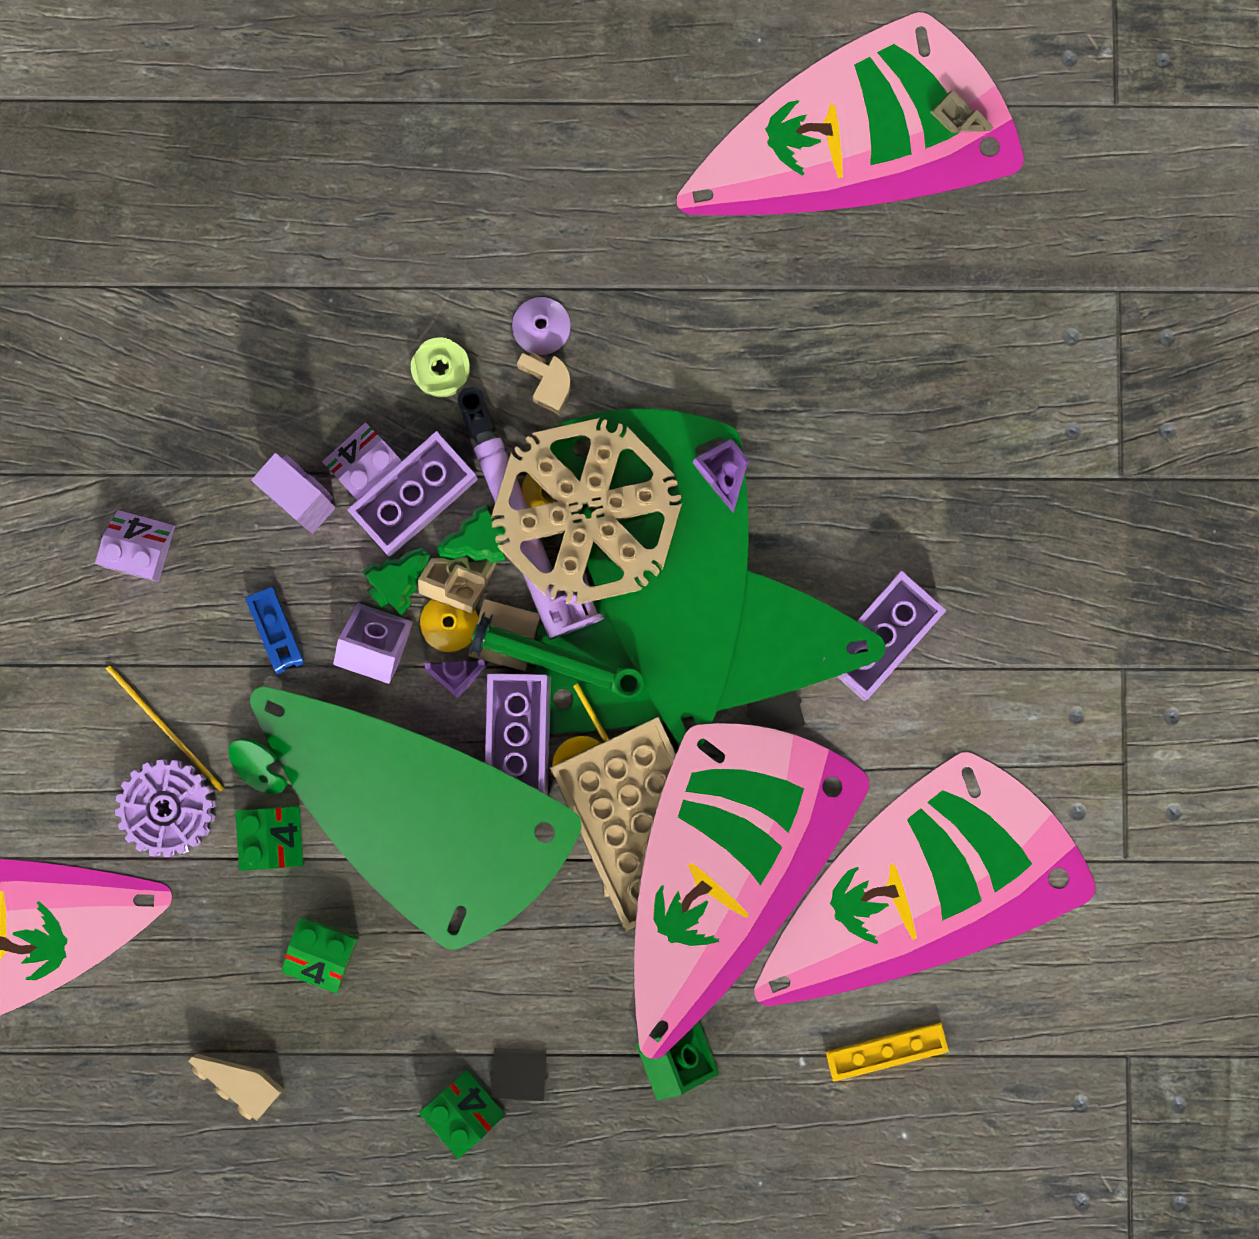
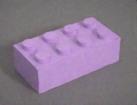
(295, 491)
(413, 494)
(901, 619)
(519, 727)

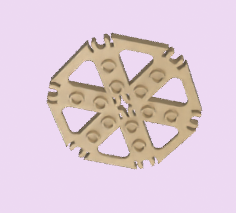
(579, 537)

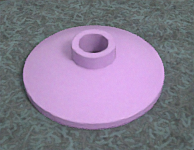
(544, 340)

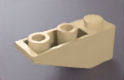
(245, 1085)

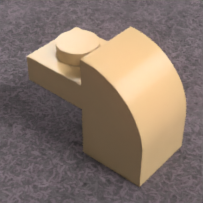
(554, 383)

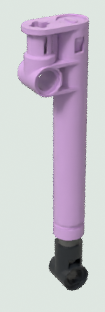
(555, 614)

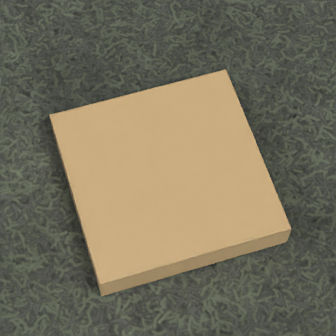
(512, 620)

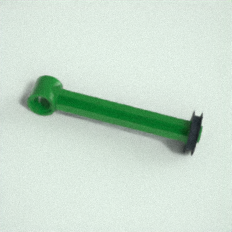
(552, 658)

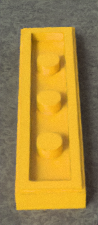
(886, 1051)

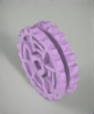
(143, 814)

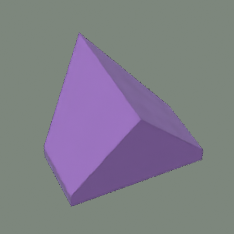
(724, 471)
(456, 675)

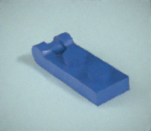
(274, 629)

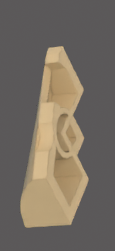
(455, 581)

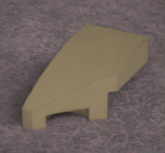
(958, 116)

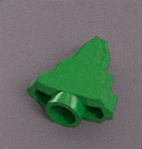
(474, 539)
(396, 579)

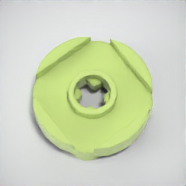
(427, 357)

